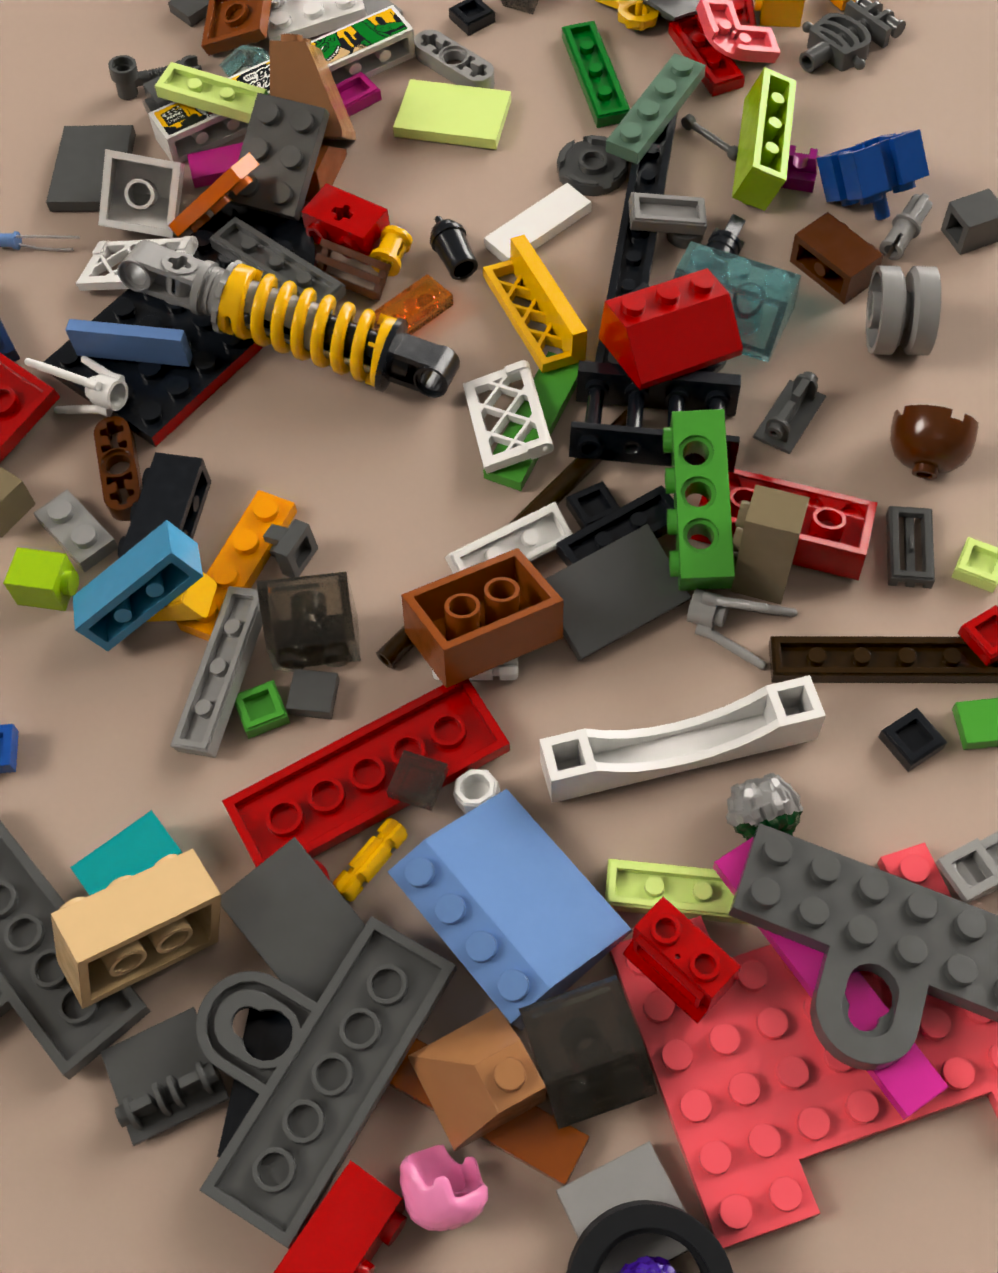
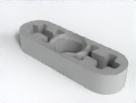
(436, 49)

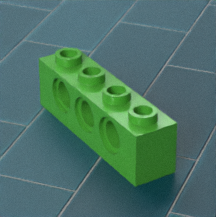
(702, 434)

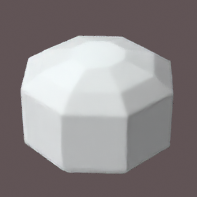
(474, 789)

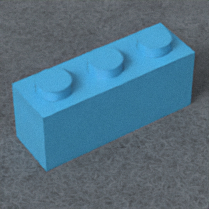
(137, 586)

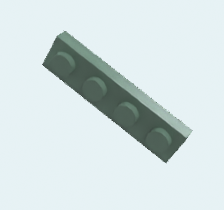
(655, 108)

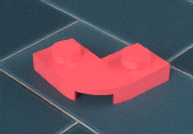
(733, 39)

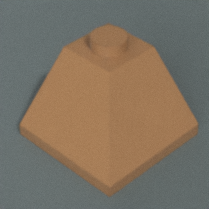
(478, 1078)

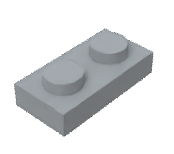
(76, 530)

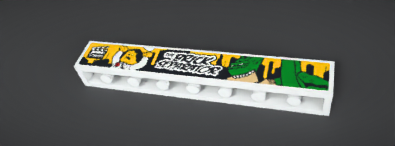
(361, 46)

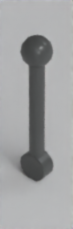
(689, 123)

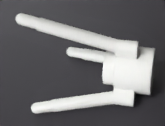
(106, 390)

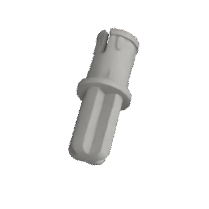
(906, 226)

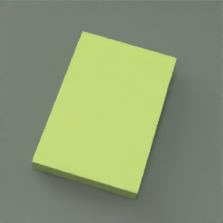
(452, 114)

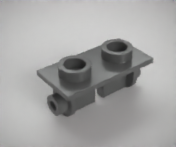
(791, 413)

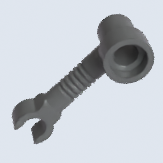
(127, 77)

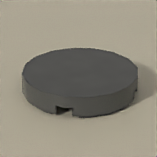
(590, 167)

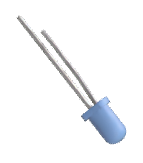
(15, 241)

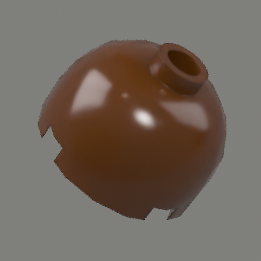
(931, 439)

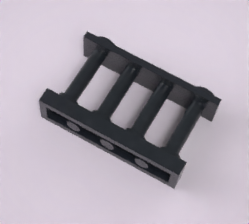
(609, 384)

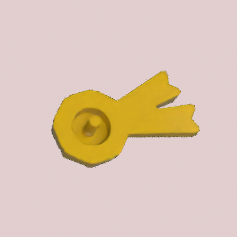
(634, 13)

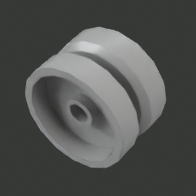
(903, 310)

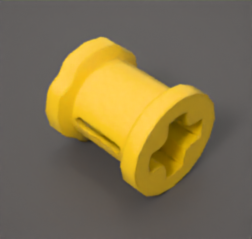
(393, 246)

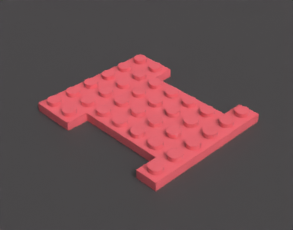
(761, 1091)

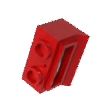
(681, 960)

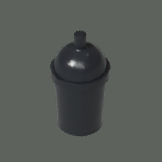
(452, 246)

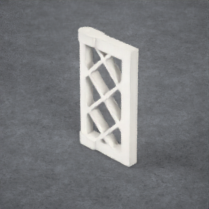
(104, 260)
(517, 449)

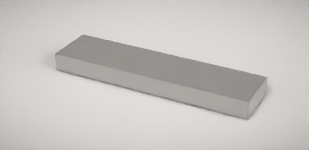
(220, 674)

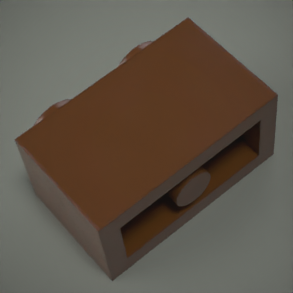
(835, 257)

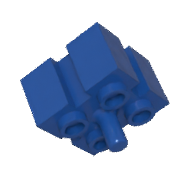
(872, 169)

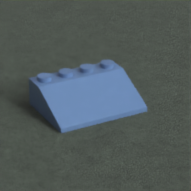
(509, 904)

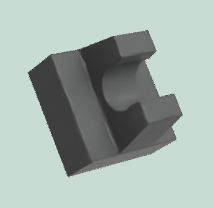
(291, 546)

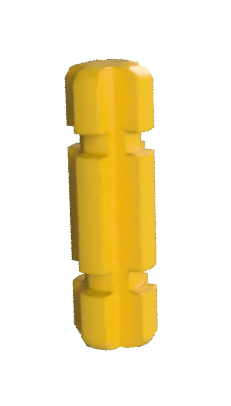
(370, 859)

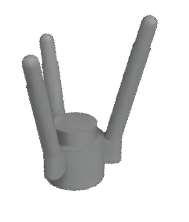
(712, 609)

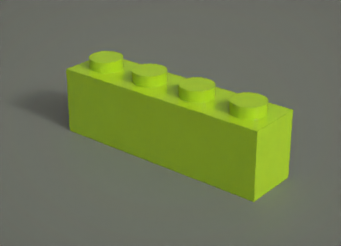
(764, 139)

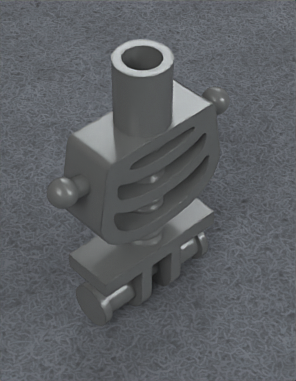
(846, 37)

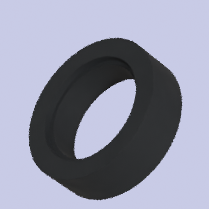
(646, 1217)

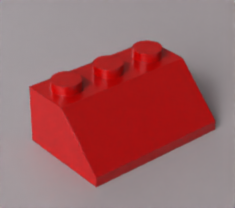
(671, 328)

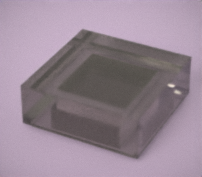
(417, 780)

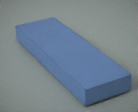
(129, 342)

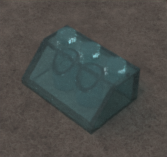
(759, 294)

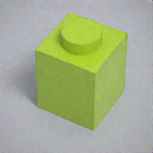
(41, 579)

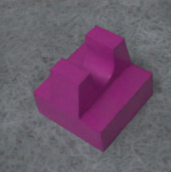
(801, 170)

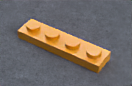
(242, 555)

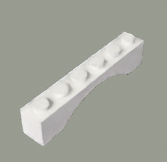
(608, 759)

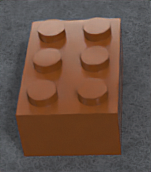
(482, 617)

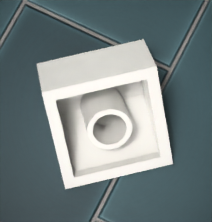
(140, 193)

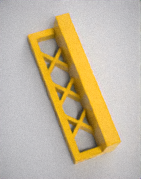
(547, 307)

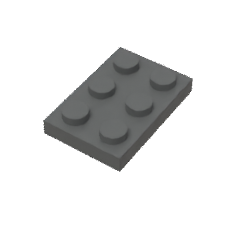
(286, 144)

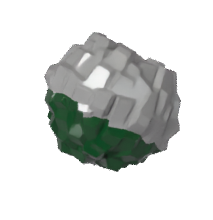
(764, 802)

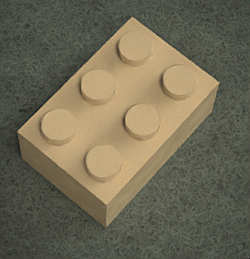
(136, 926)

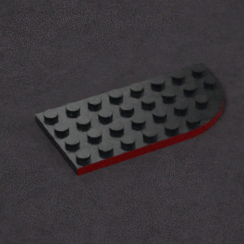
(168, 394)

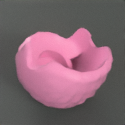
(441, 1191)

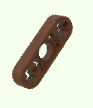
(108, 456)

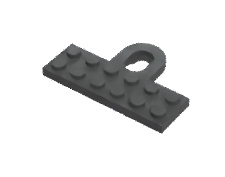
(874, 925)
(33, 979)
(327, 1079)

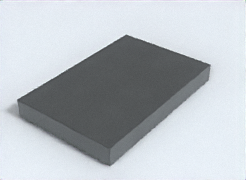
(80, 165)
(615, 591)
(294, 919)

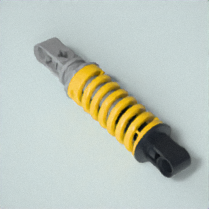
(290, 321)

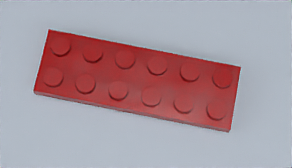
(347, 782)

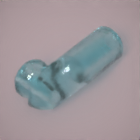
(243, 56)

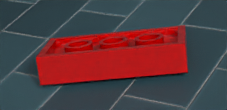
(833, 530)

